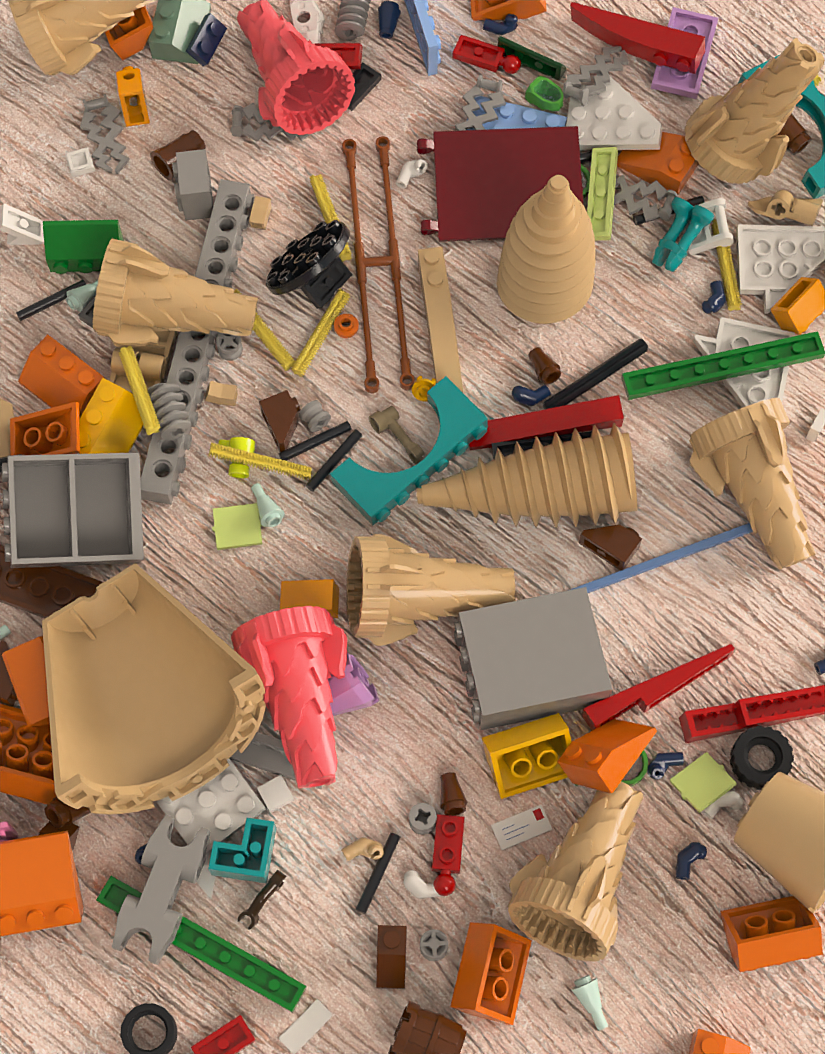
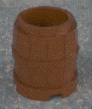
(426, 1033)

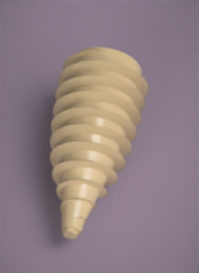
(548, 256)
(546, 481)

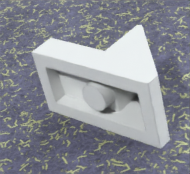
(20, 226)

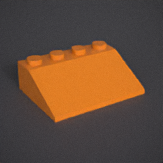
(25, 757)
(38, 884)

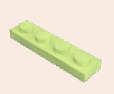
(602, 191)

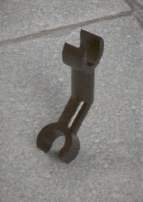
(273, 885)

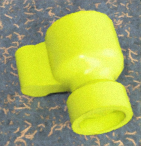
(236, 469)

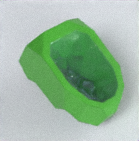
(545, 94)

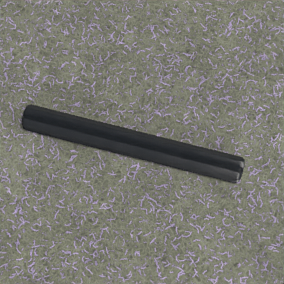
(597, 375)

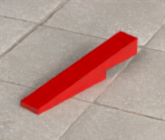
(546, 422)
(654, 690)
(752, 712)

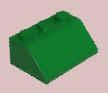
(78, 244)

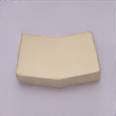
(260, 212)
(221, 393)

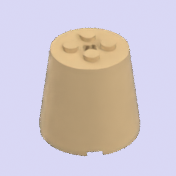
(788, 837)

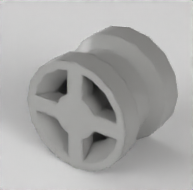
(226, 340)
(314, 416)
(424, 824)
(433, 939)

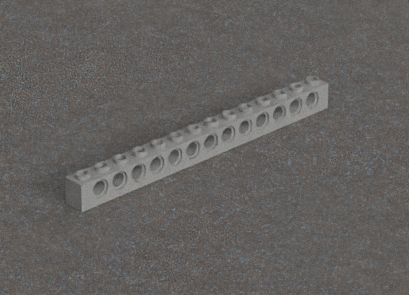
(229, 195)

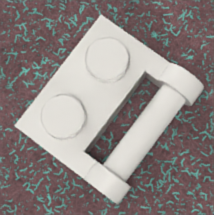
(705, 240)

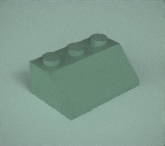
(175, 27)

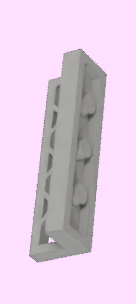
(266, 754)

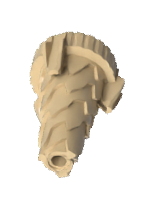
(62, 30)
(739, 131)
(146, 295)
(751, 458)
(396, 585)
(571, 897)

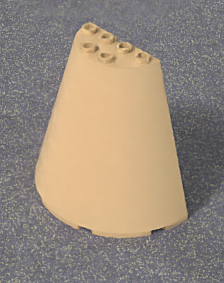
(142, 697)

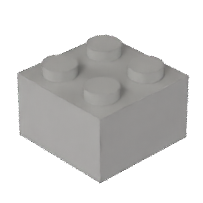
(193, 184)

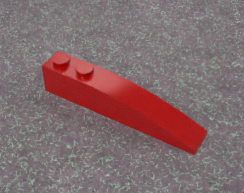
(642, 38)

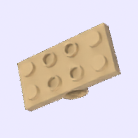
(151, 359)

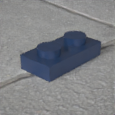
(206, 39)

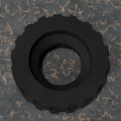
(760, 736)

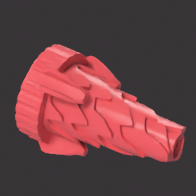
(303, 82)
(295, 657)

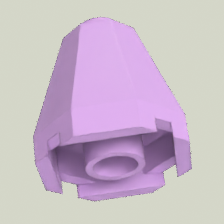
(353, 690)

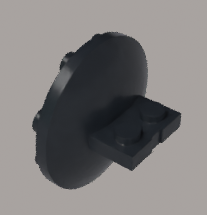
(312, 264)

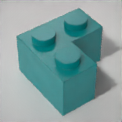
(249, 860)

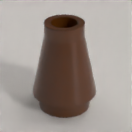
(546, 368)
(452, 796)

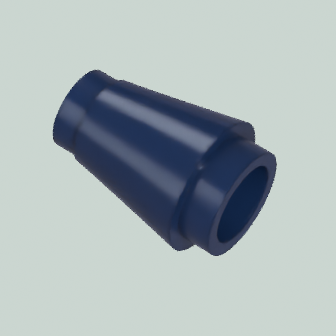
(388, 17)

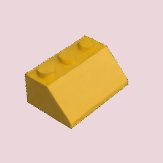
(109, 421)
(527, 755)

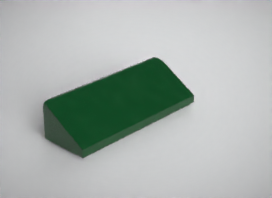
(533, 59)

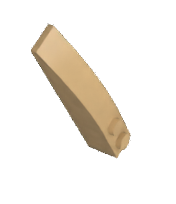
(439, 315)

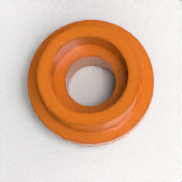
(346, 332)

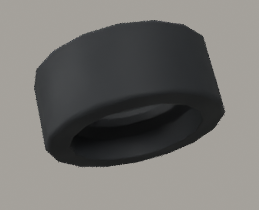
(143, 1010)

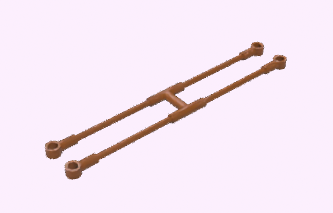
(391, 260)

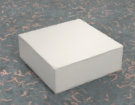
(80, 162)
(817, 426)
(275, 794)

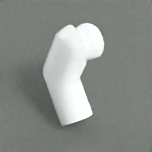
(730, 799)
(418, 887)

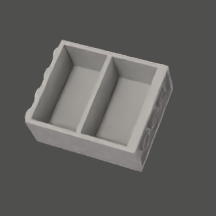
(73, 509)
(532, 658)

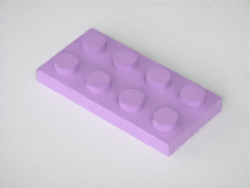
(686, 83)

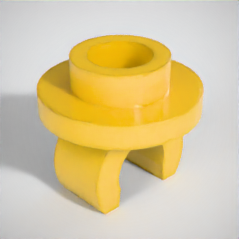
(421, 388)

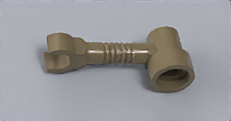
(387, 420)

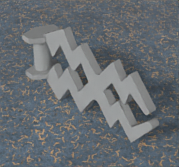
(601, 67)
(496, 100)
(249, 111)
(111, 114)
(650, 213)

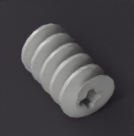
(352, 19)
(169, 410)

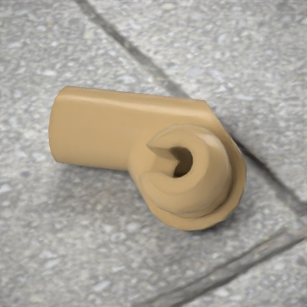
(364, 847)

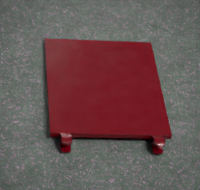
(492, 173)

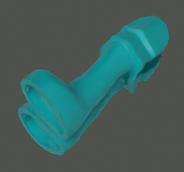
(684, 211)

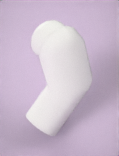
(410, 170)

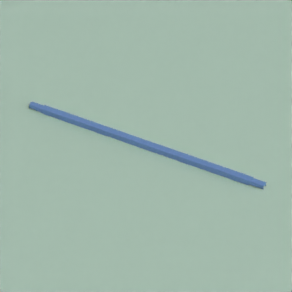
(667, 558)

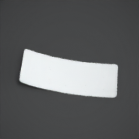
(305, 1027)

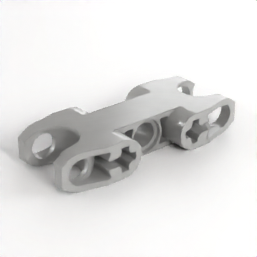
(153, 909)

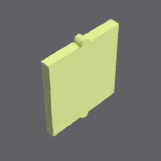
(237, 526)
(703, 782)

